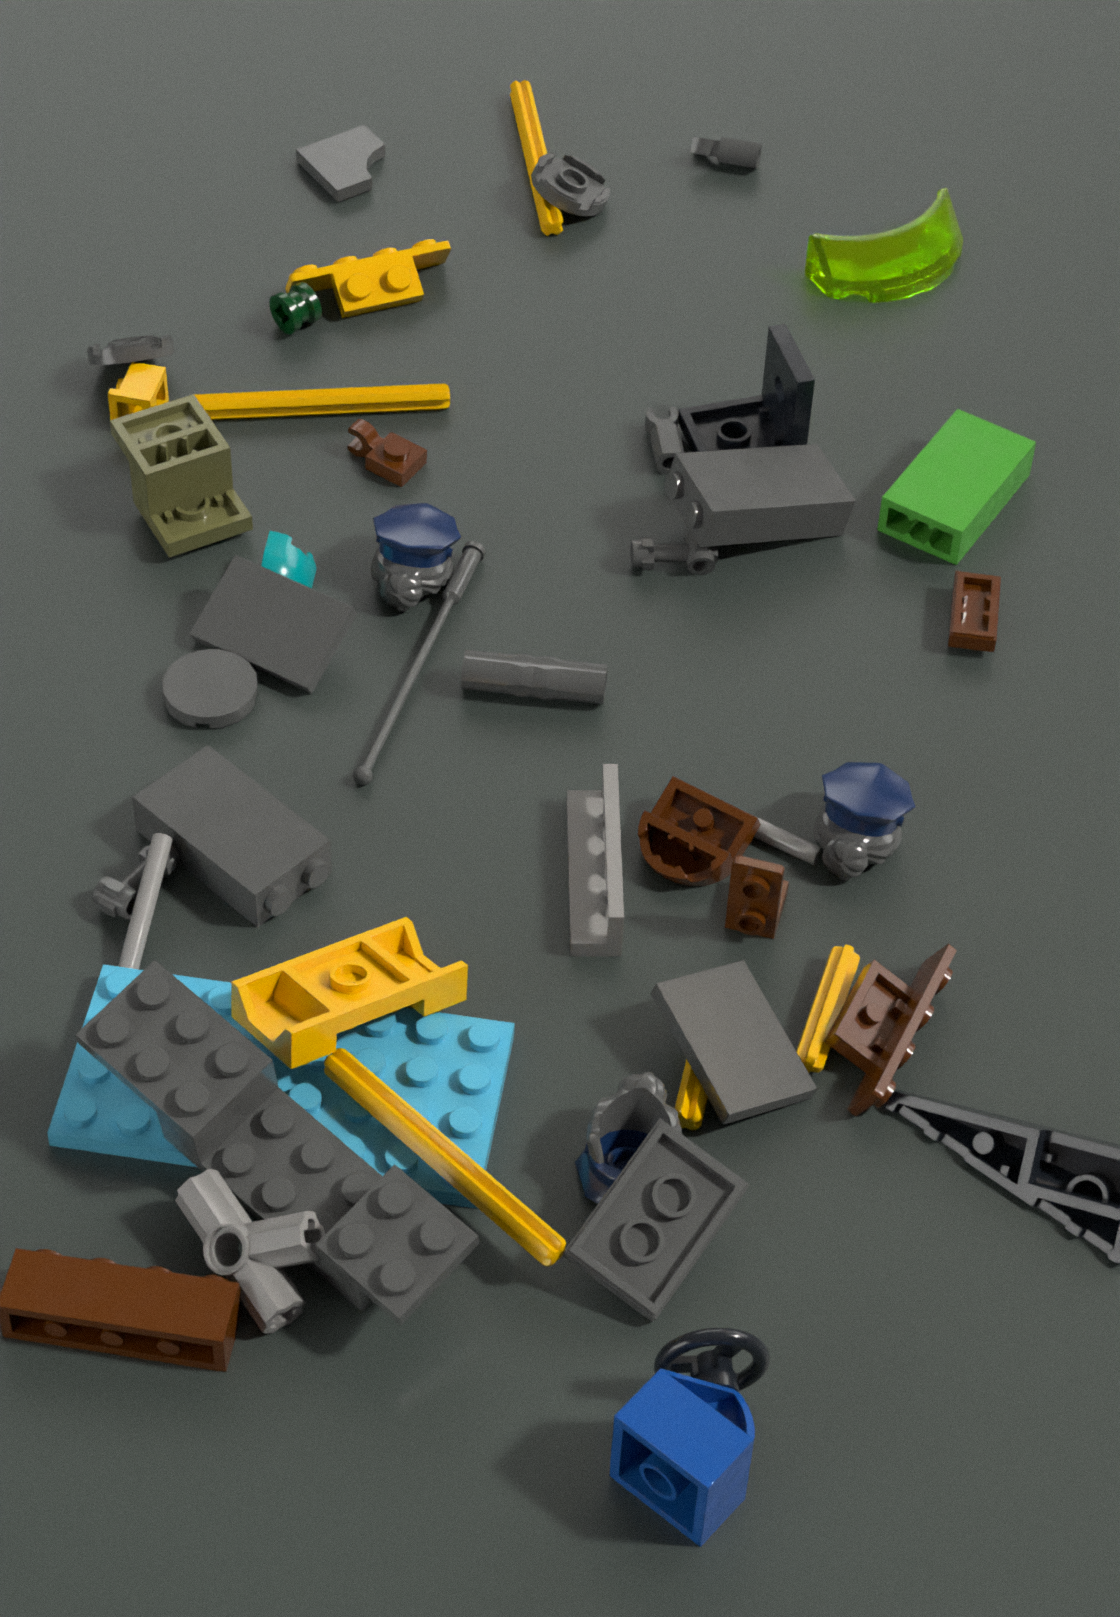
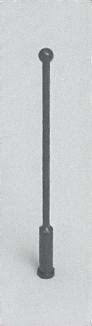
(472, 554)

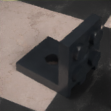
(764, 420)

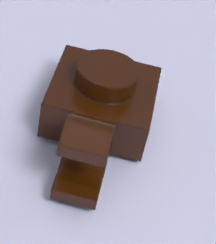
(390, 457)

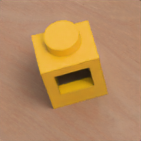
(139, 390)

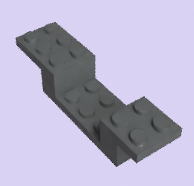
(228, 1115)

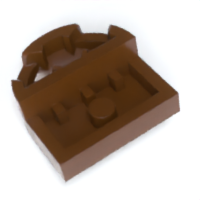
(694, 835)

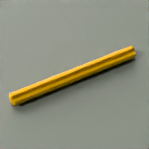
(533, 148)
(325, 401)
(445, 1157)

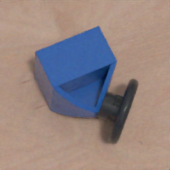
(691, 1439)

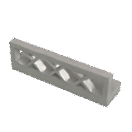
(595, 868)

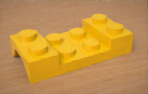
(315, 996)

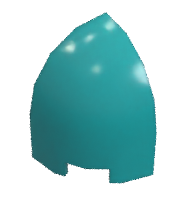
(288, 560)

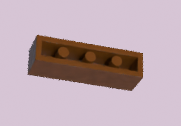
(120, 1309)

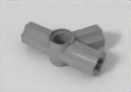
(266, 1248)

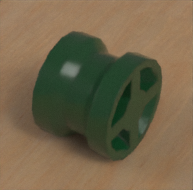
(295, 308)

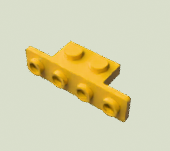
(374, 281)

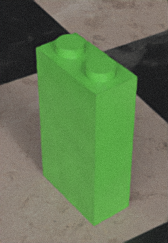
(956, 486)

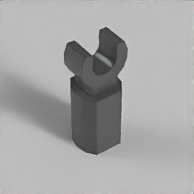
(729, 150)
(664, 438)

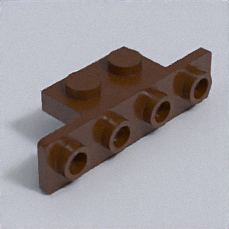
(881, 1021)

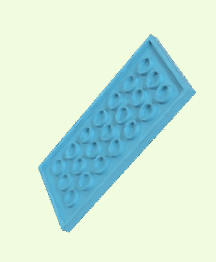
(437, 1063)

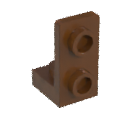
(755, 896)

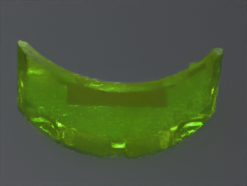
(891, 262)

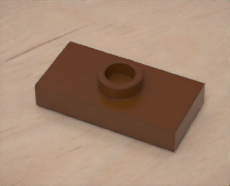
(974, 611)

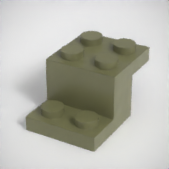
(181, 475)

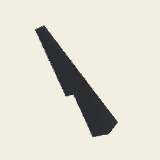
(1044, 1166)

